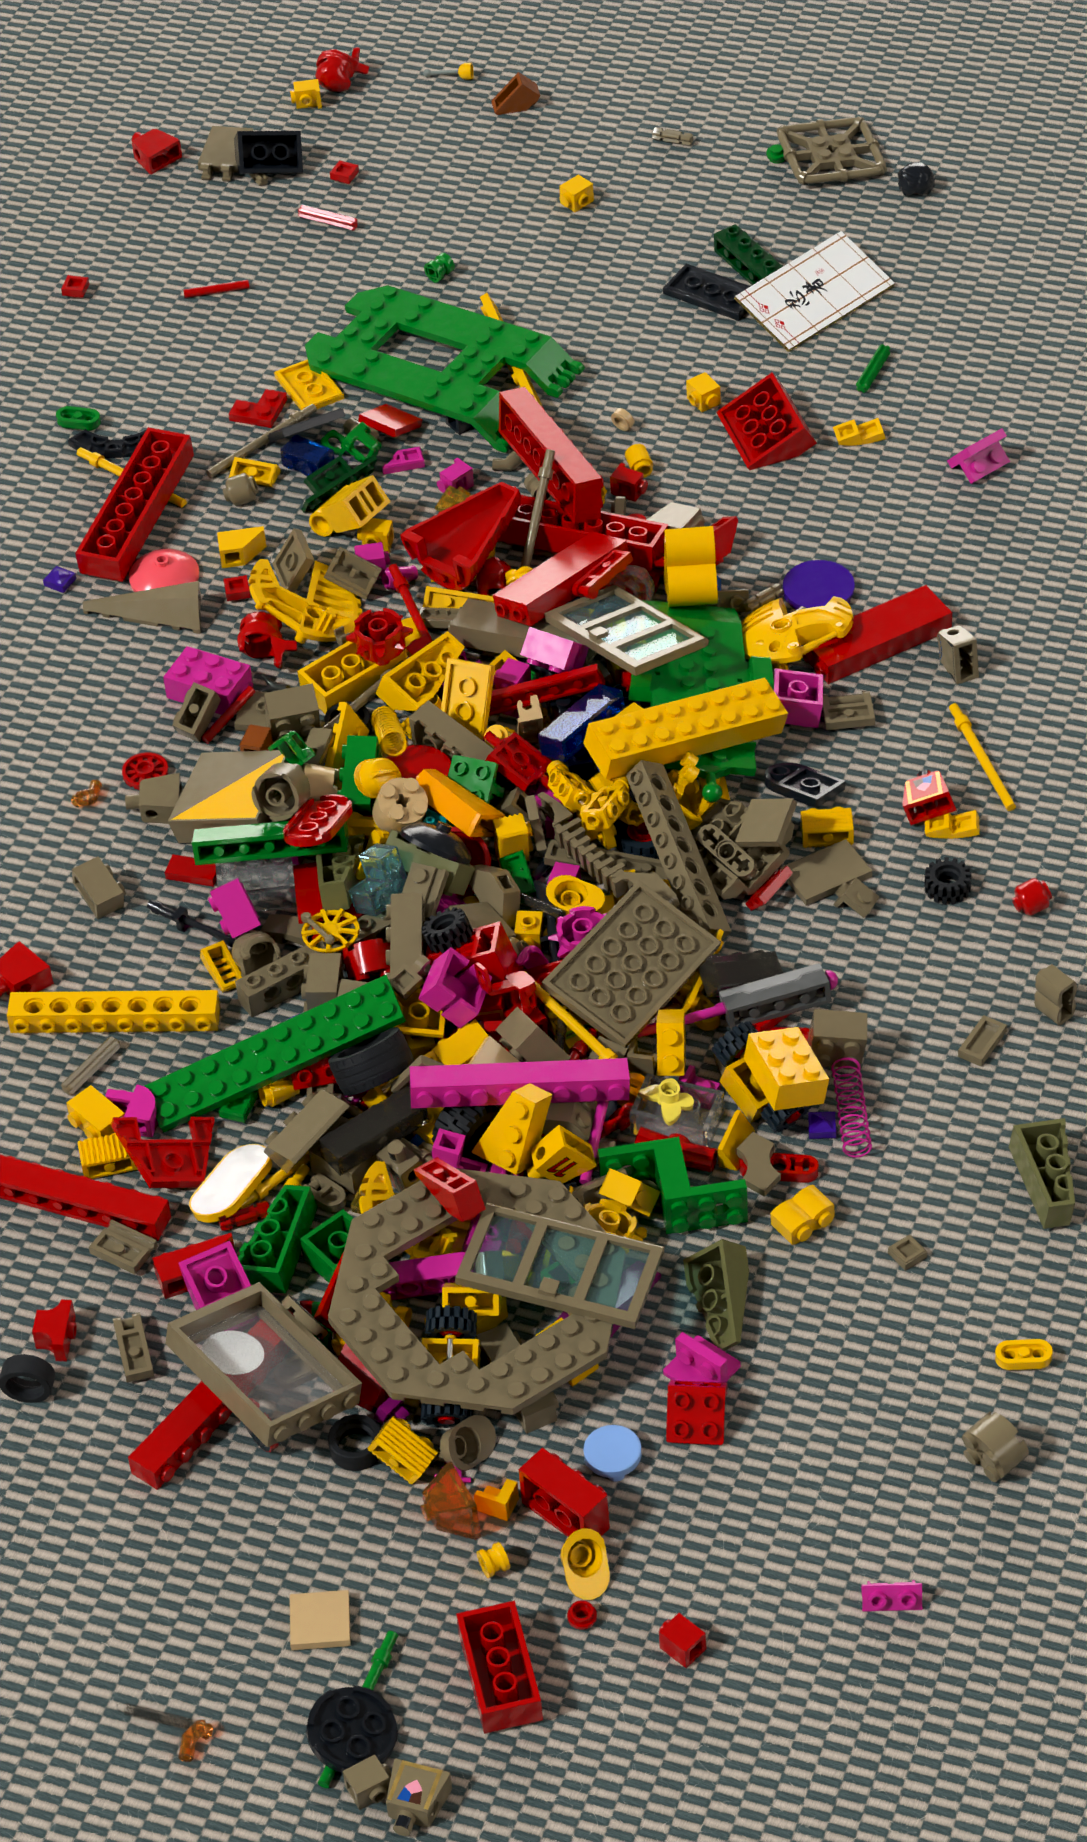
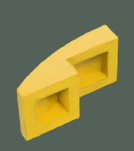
(865, 433)
(953, 826)

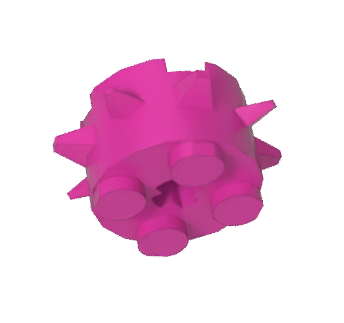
(574, 928)

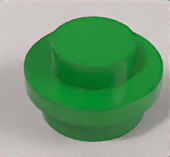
(775, 154)

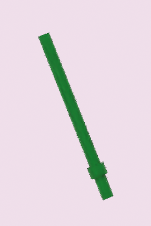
(379, 1662)

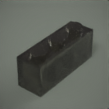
(737, 969)

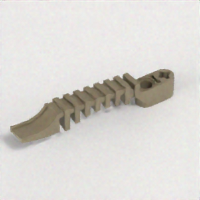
(573, 838)

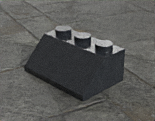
(268, 152)

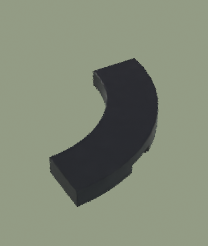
(105, 446)

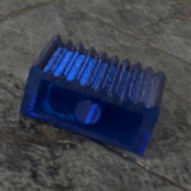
(305, 455)

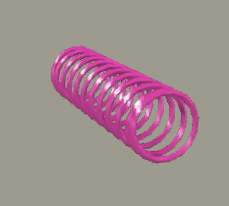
(841, 1110)

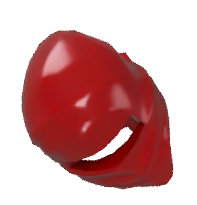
(338, 69)
(263, 637)

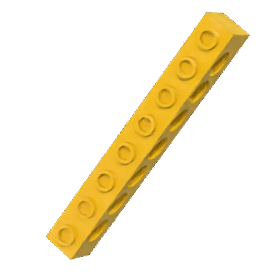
(113, 1011)

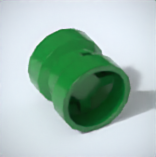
(439, 267)

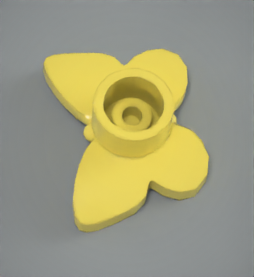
(670, 1099)

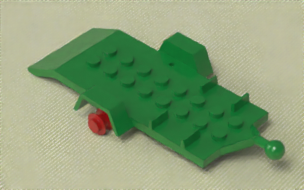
(703, 671)

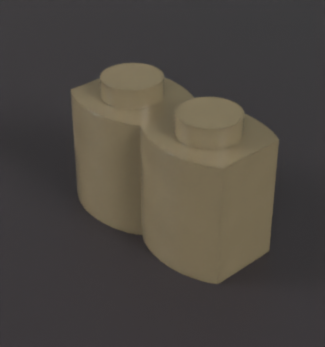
(1055, 994)

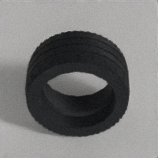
(371, 1062)

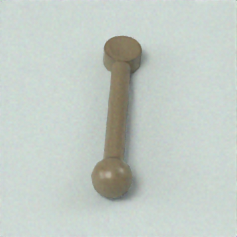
(306, 918)

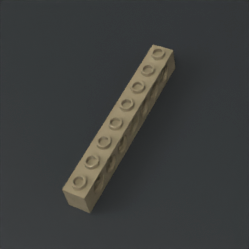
(676, 846)
(285, 975)

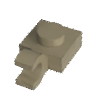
(409, 979)

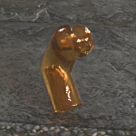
(88, 796)
(191, 1736)

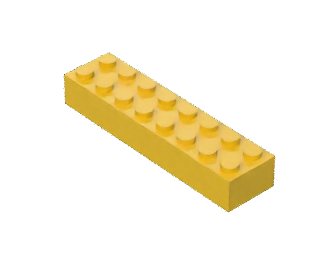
(685, 725)

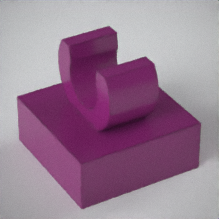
(389, 1409)

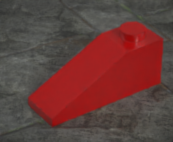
(452, 1189)

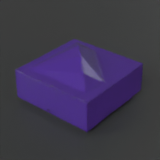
(59, 579)
(822, 1125)

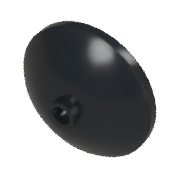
(437, 840)

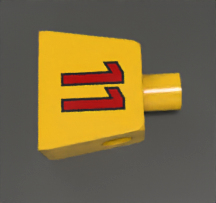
(561, 1156)

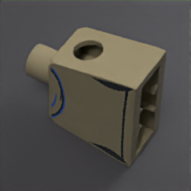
(956, 646)

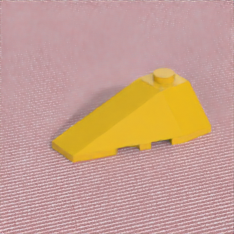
(420, 675)

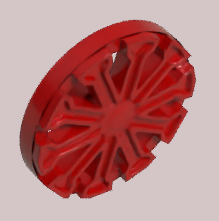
(144, 768)

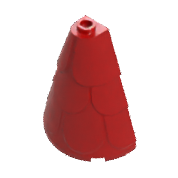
(462, 537)

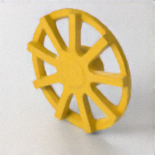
(332, 928)

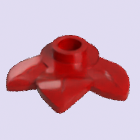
(618, 1120)

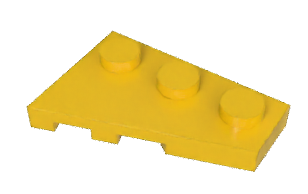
(348, 724)

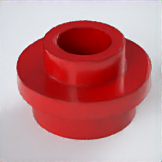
(582, 1608)

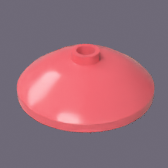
(163, 569)

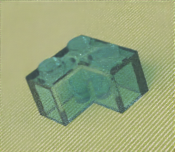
(383, 877)

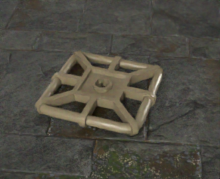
(831, 151)

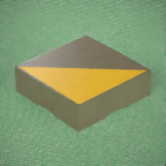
(221, 792)

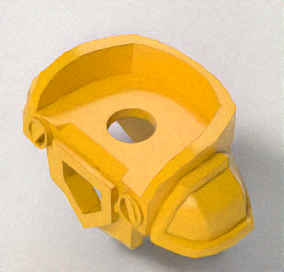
(688, 790)

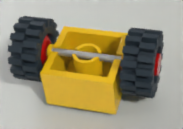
(742, 1085)
(447, 1334)

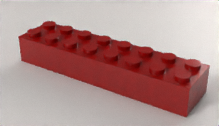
(531, 432)
(134, 504)
(558, 531)

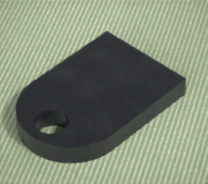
(803, 783)

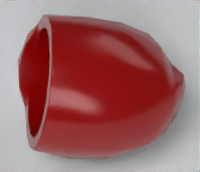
(491, 575)

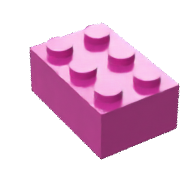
(212, 671)

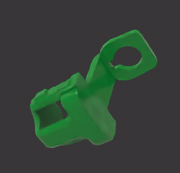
(361, 433)
(302, 751)

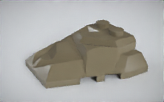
(728, 817)

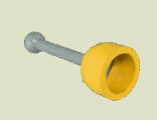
(465, 71)

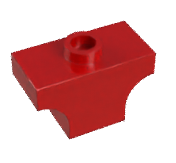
(55, 1329)

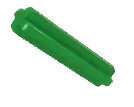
(873, 368)

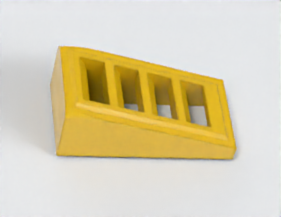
(214, 951)

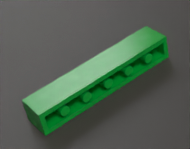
(256, 843)

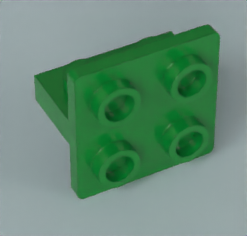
(476, 776)

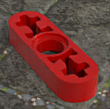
(798, 1161)

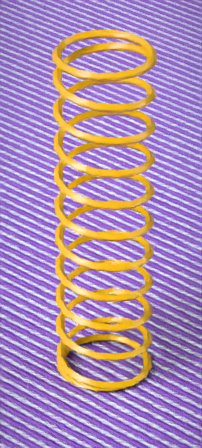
(394, 728)

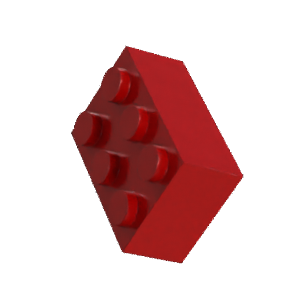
(562, 1495)

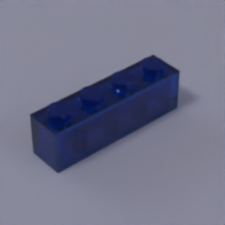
(567, 733)

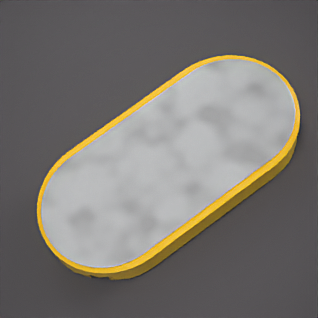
(230, 1183)

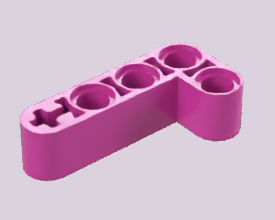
(424, 1275)

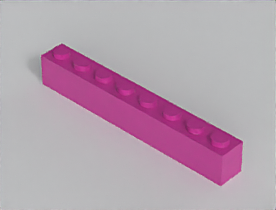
(495, 1082)

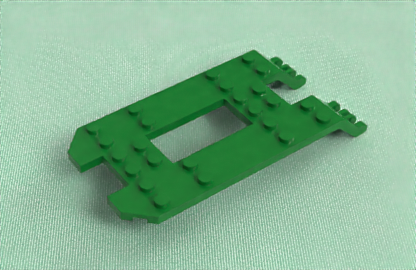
(460, 387)

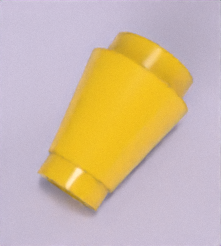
(277, 1092)

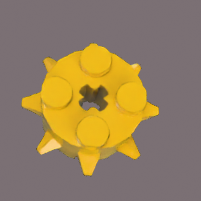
(613, 1218)

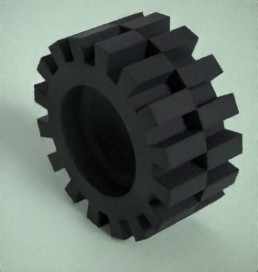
(947, 891)
(447, 930)

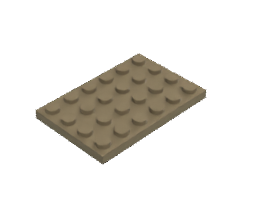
(630, 964)

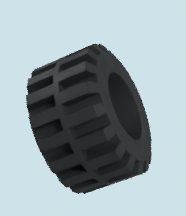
(466, 1121)

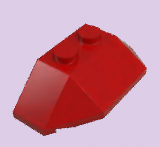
(723, 535)

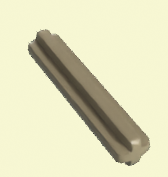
(90, 1065)

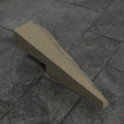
(166, 605)

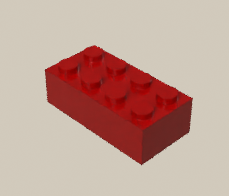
(499, 1667)

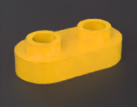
(1023, 1354)

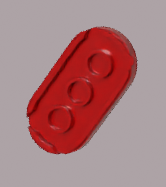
(318, 821)

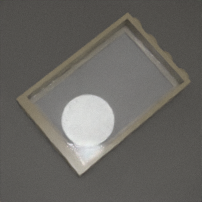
(263, 1364)

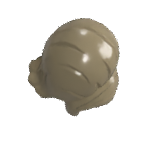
(254, 950)

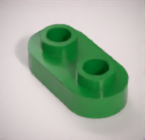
(78, 418)

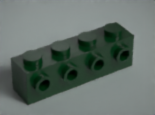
(744, 254)

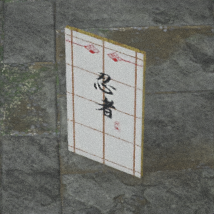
(814, 291)

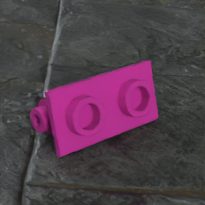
(891, 1596)

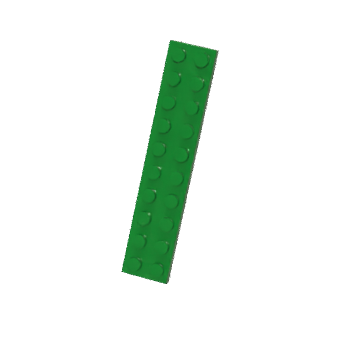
(276, 1053)

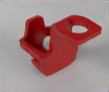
(513, 983)

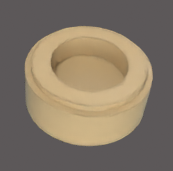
(622, 419)

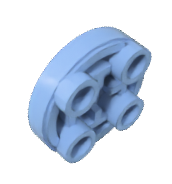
(612, 1451)

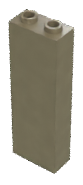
(482, 629)

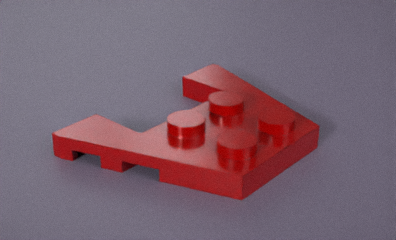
(168, 1161)

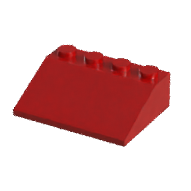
(766, 424)

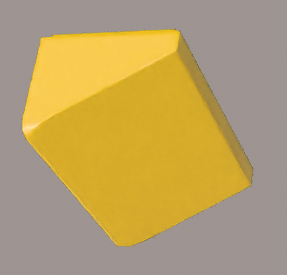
(263, 473)
(735, 1134)

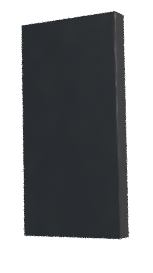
(707, 291)

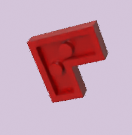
(261, 413)

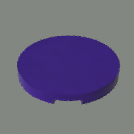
(816, 583)

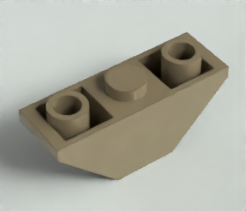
(498, 889)

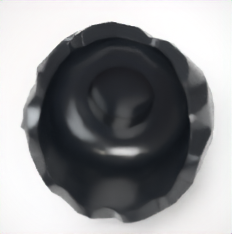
(916, 178)

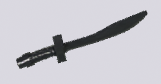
(183, 921)
(552, 946)

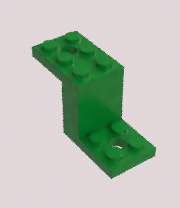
(682, 1206)

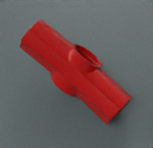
(694, 1155)

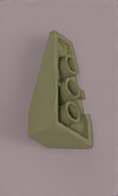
(720, 1283)

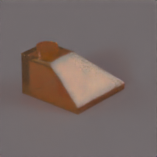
(451, 1505)

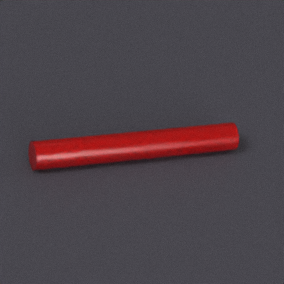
(218, 288)
(228, 714)

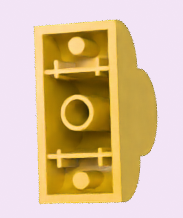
(690, 566)

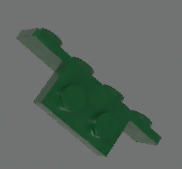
(332, 478)

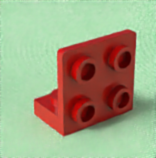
(696, 1412)

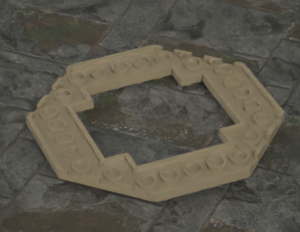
(396, 1354)

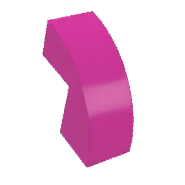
(449, 1148)

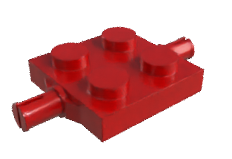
(518, 760)

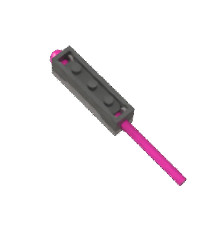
(767, 998)

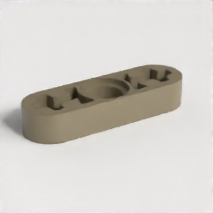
(725, 841)

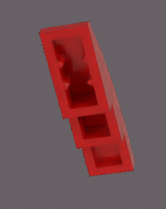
(307, 890)

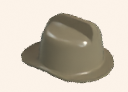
(468, 1442)

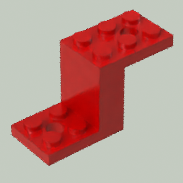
(495, 952)

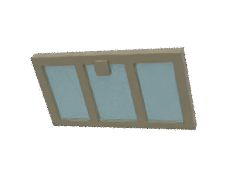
(626, 630)
(560, 1265)

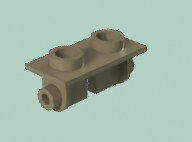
(732, 599)

